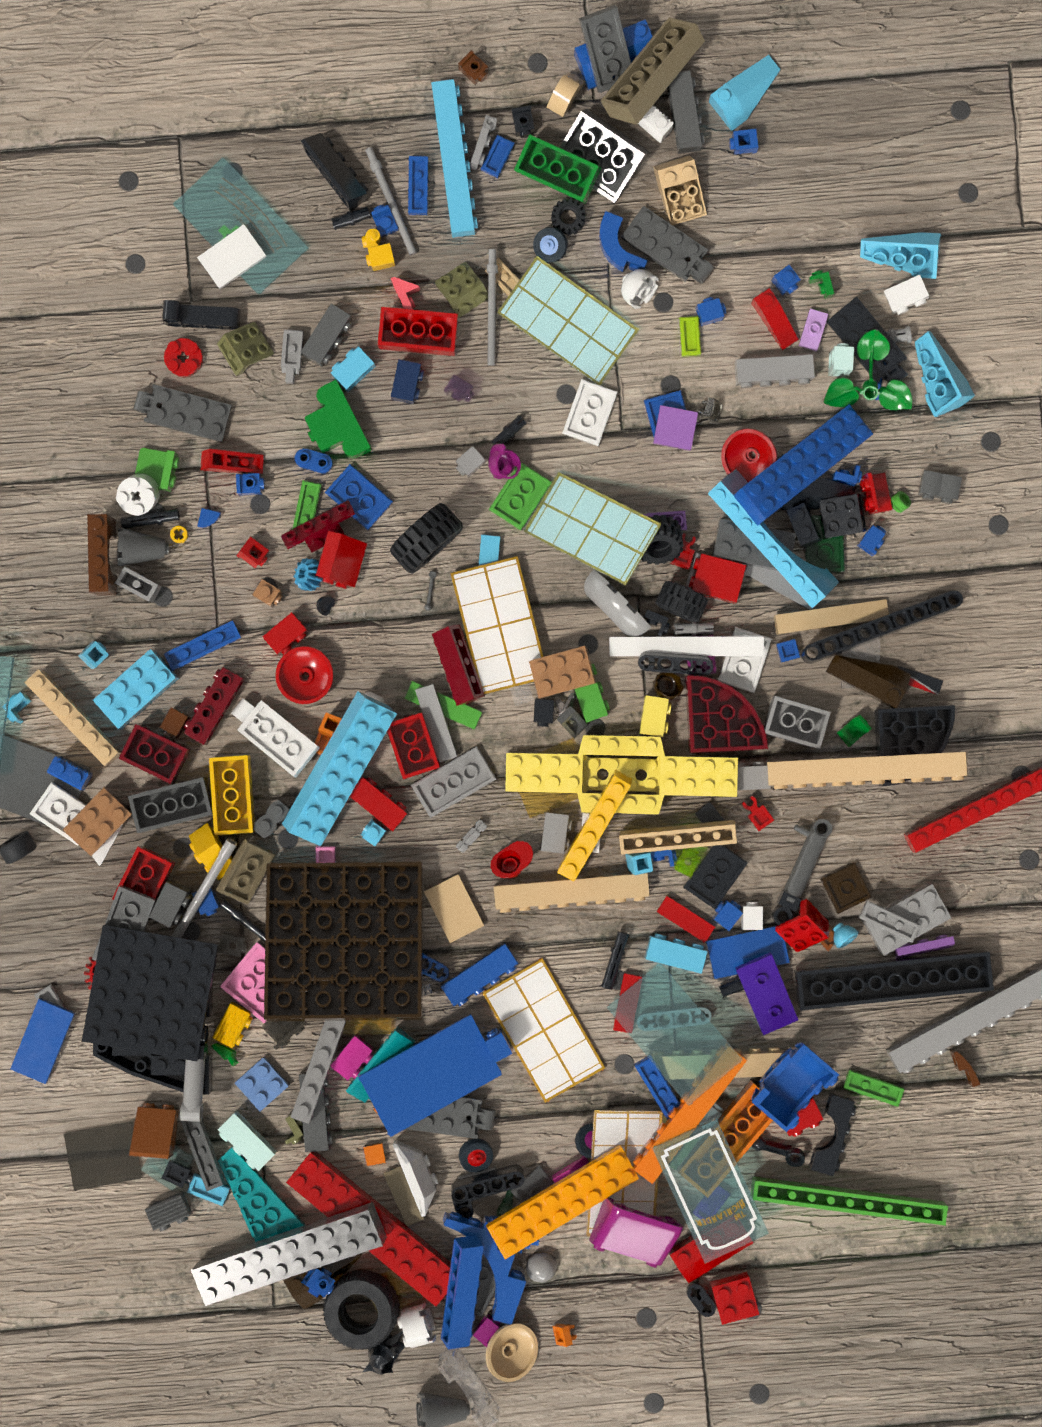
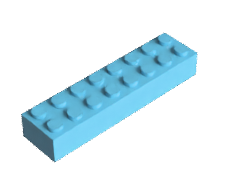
(339, 768)

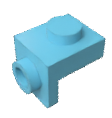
(16, 704)

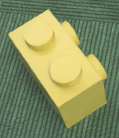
(654, 716)

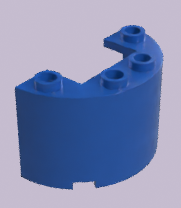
(791, 1084)

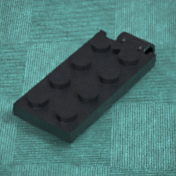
(851, 324)

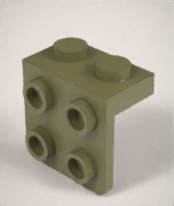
(462, 289)

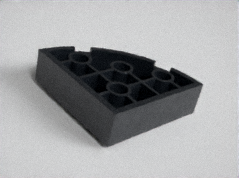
(913, 731)

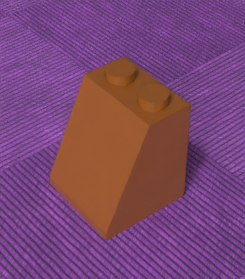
(154, 1131)

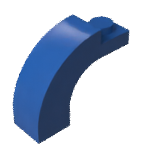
(610, 245)

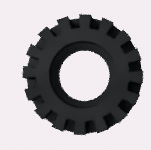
(572, 206)

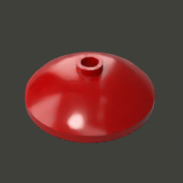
(738, 449)
(290, 672)

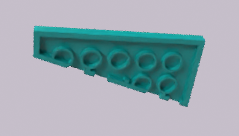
(259, 1204)

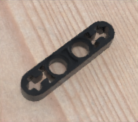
(675, 663)

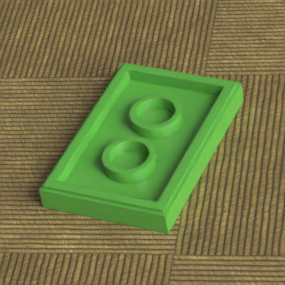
(520, 496)

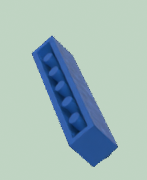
(462, 1292)

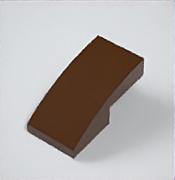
(962, 1064)

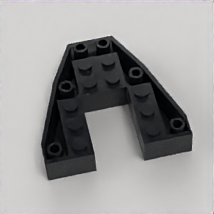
(156, 1068)

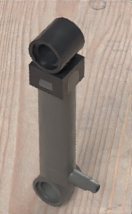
(802, 870)

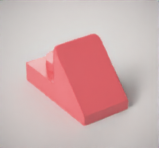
(403, 290)

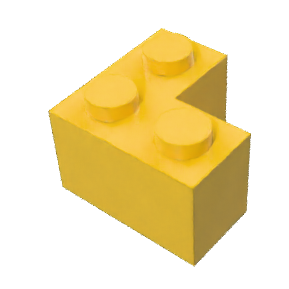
(207, 848)

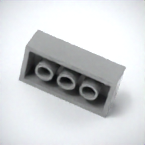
(919, 906)

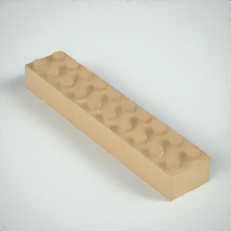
(872, 769)

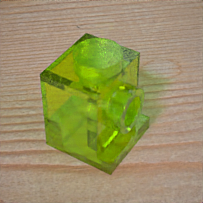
(680, 865)

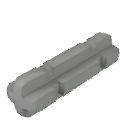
(471, 836)

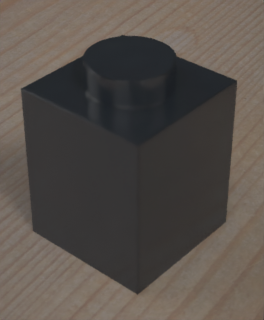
(543, 712)

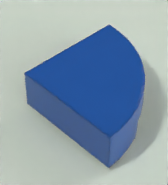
(207, 518)

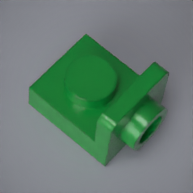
(825, 285)

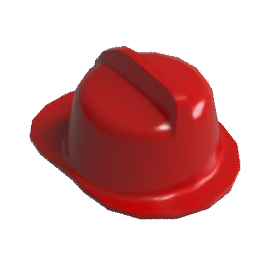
(512, 860)

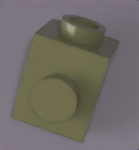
(297, 1129)

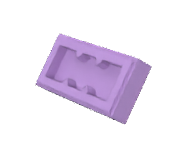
(813, 330)

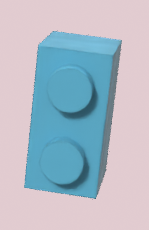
(352, 369)

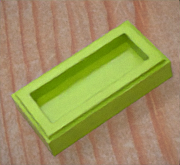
(690, 336)

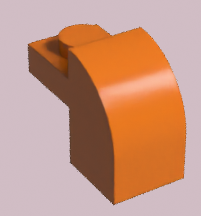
(326, 731)

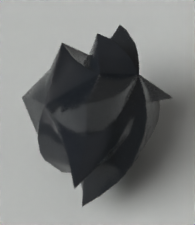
(384, 1355)

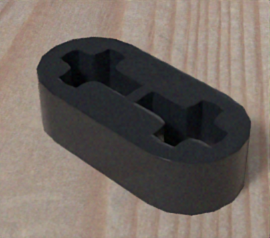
(704, 1296)

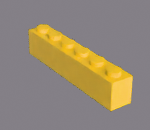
(594, 825)

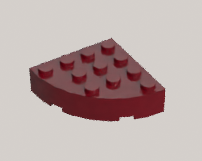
(720, 718)

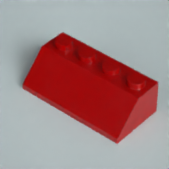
(417, 331)
(690, 1262)

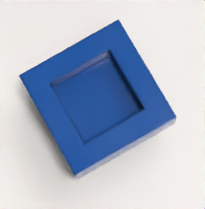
(787, 650)

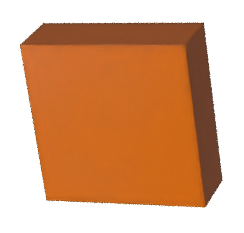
(374, 1154)

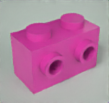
(352, 1057)

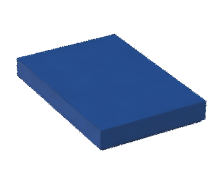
(363, 496)

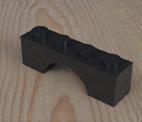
(825, 1158)

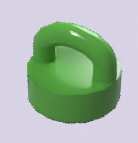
(900, 501)

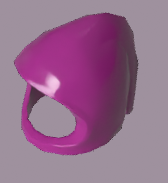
(503, 461)

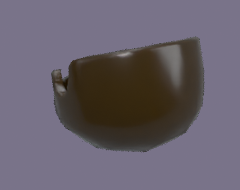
(668, 685)

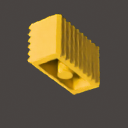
(232, 1025)

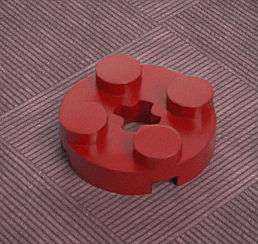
(175, 349)

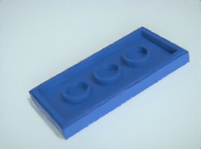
(741, 948)
(42, 1040)

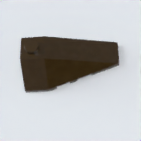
(875, 679)
(300, 1291)

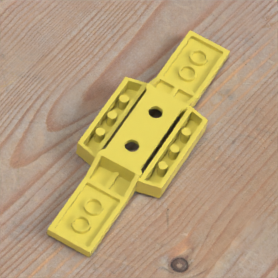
(664, 774)

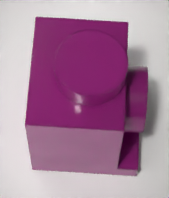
(486, 1329)

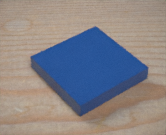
(652, 406)

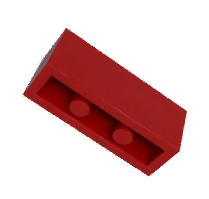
(378, 803)

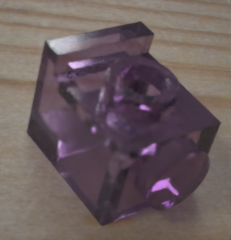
(459, 389)

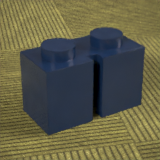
(406, 382)

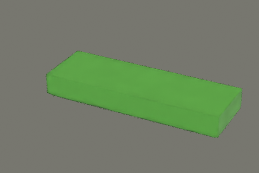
(307, 502)
(873, 1087)

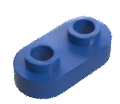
(313, 460)

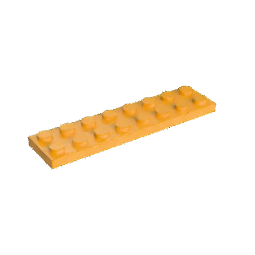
(562, 1202)

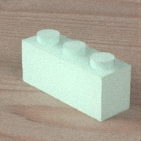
(246, 1141)

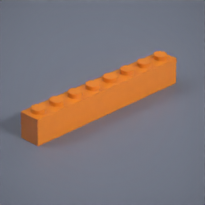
(680, 1121)

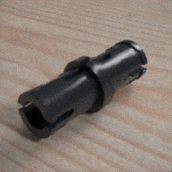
(351, 218)
(509, 431)

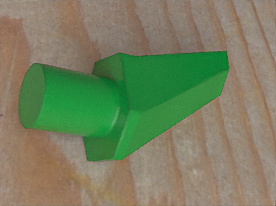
(226, 1053)

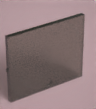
(102, 1156)

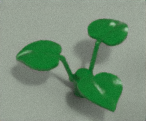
(892, 397)

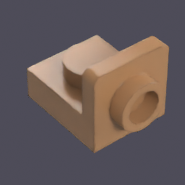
(268, 593)

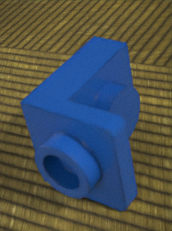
(384, 220)
(844, 476)
(659, 855)

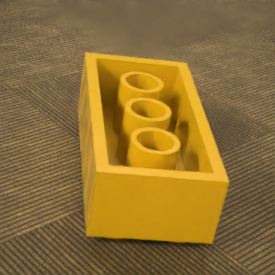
(232, 795)

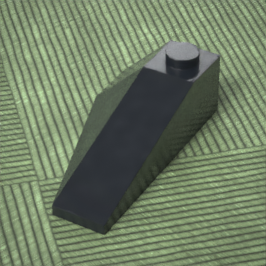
(819, 490)

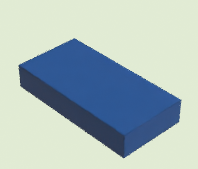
(497, 156)

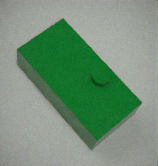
(557, 169)

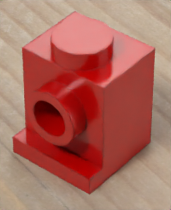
(255, 547)

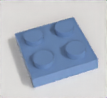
(261, 1084)

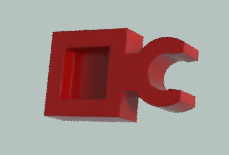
(686, 556)
(759, 815)

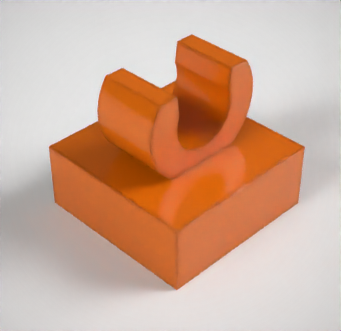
(563, 1335)

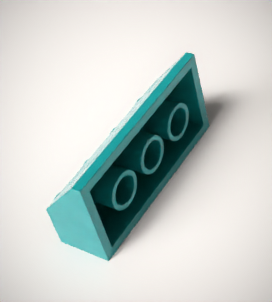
(393, 1045)

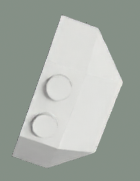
(417, 1173)

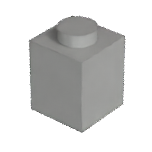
(469, 462)

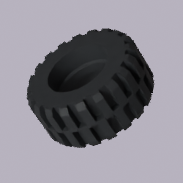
(426, 538)

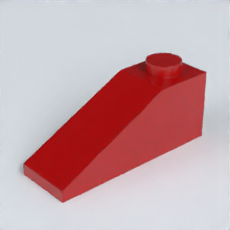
(774, 318)
(231, 461)

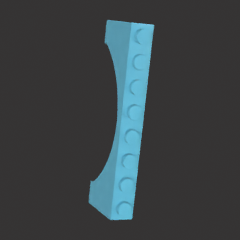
(808, 580)

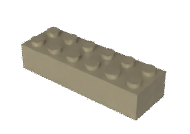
(652, 70)

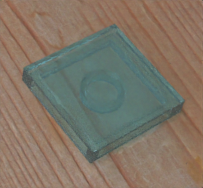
(156, 1166)

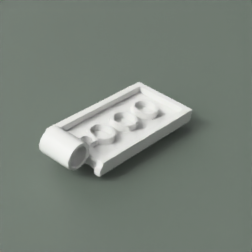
(275, 736)

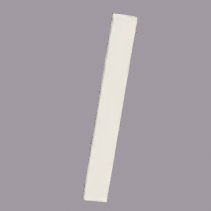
(688, 645)

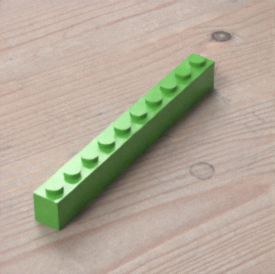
(849, 1200)

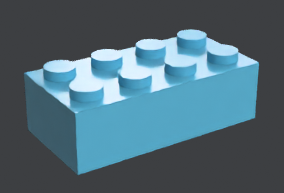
(136, 689)

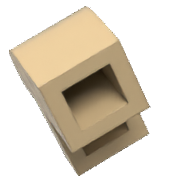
(565, 93)

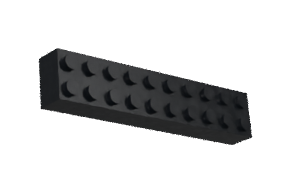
(893, 980)

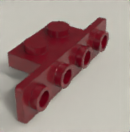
(316, 530)

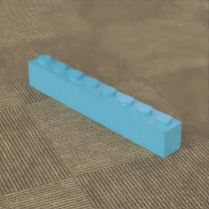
(453, 158)

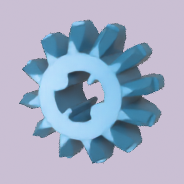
(306, 575)

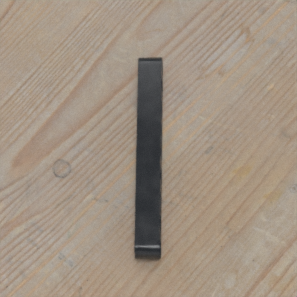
(889, 621)

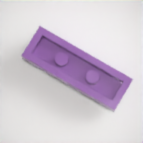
(924, 946)

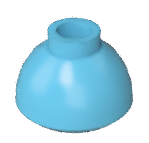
(844, 935)

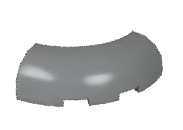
(614, 605)

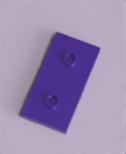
(766, 993)

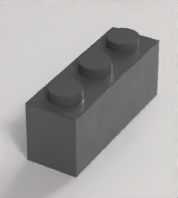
(327, 335)

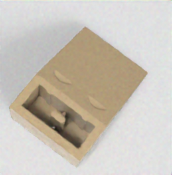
(680, 190)

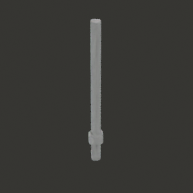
(376, 167)
(492, 269)

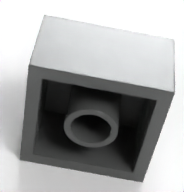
(171, 903)

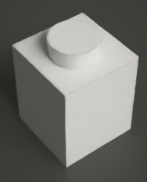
(752, 916)

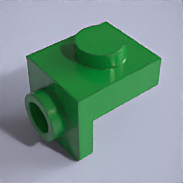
(854, 730)

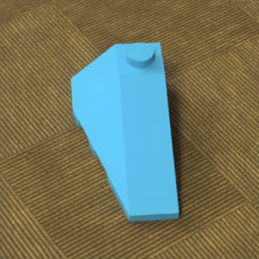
(741, 94)
(907, 252)
(943, 380)

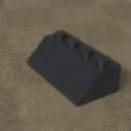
(334, 170)

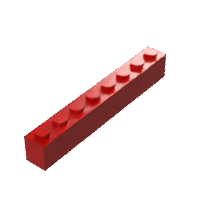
(975, 811)

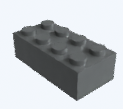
(735, 546)
(171, 805)

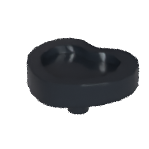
(325, 604)

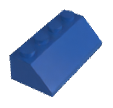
(636, 39)

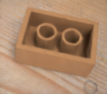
(562, 672)
(97, 821)

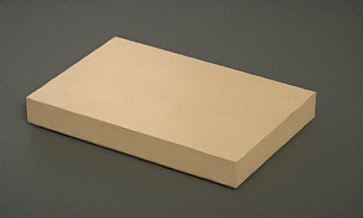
(454, 908)

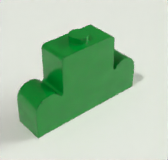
(336, 423)

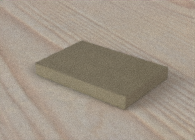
(245, 872)

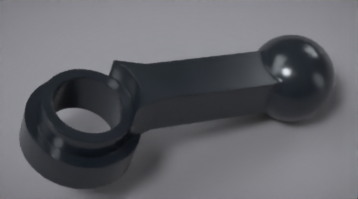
(781, 1149)

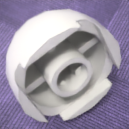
(638, 287)

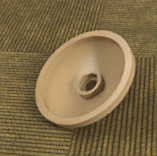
(519, 1355)

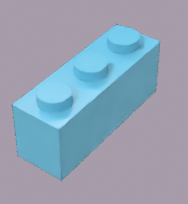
(676, 953)

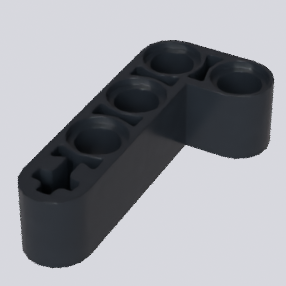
(197, 316)
(489, 1188)

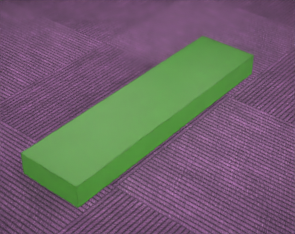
(462, 714)

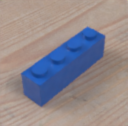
(480, 974)

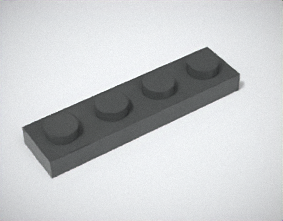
(204, 1154)

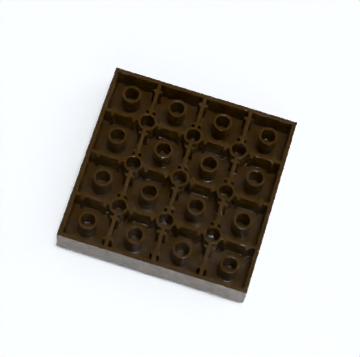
(344, 941)

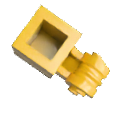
(379, 256)

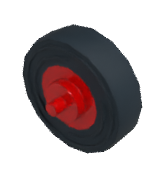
(475, 1155)

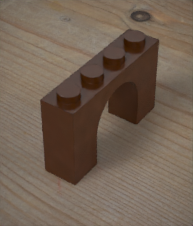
(100, 530)

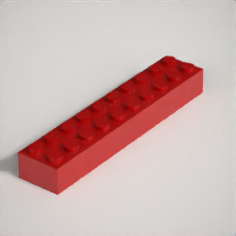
(403, 1249)

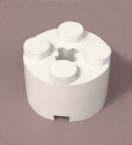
(148, 494)
(417, 1326)

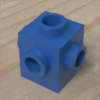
(319, 1282)

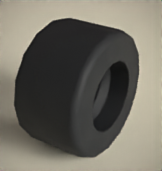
(17, 847)

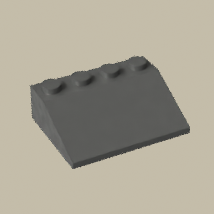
(609, 149)

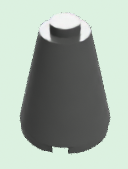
(139, 547)
(440, 1410)

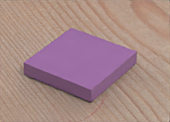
(675, 428)

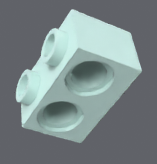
(841, 360)

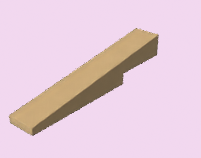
(830, 616)

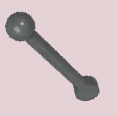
(428, 606)

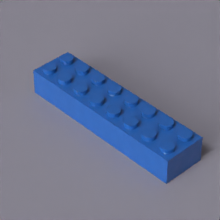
(803, 465)

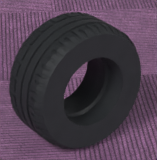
(347, 1330)

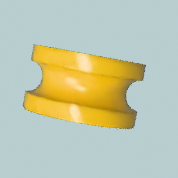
(172, 534)

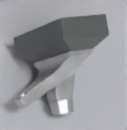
(569, 717)

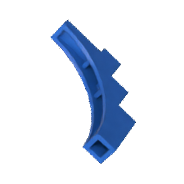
(508, 1284)

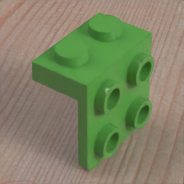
(159, 466)

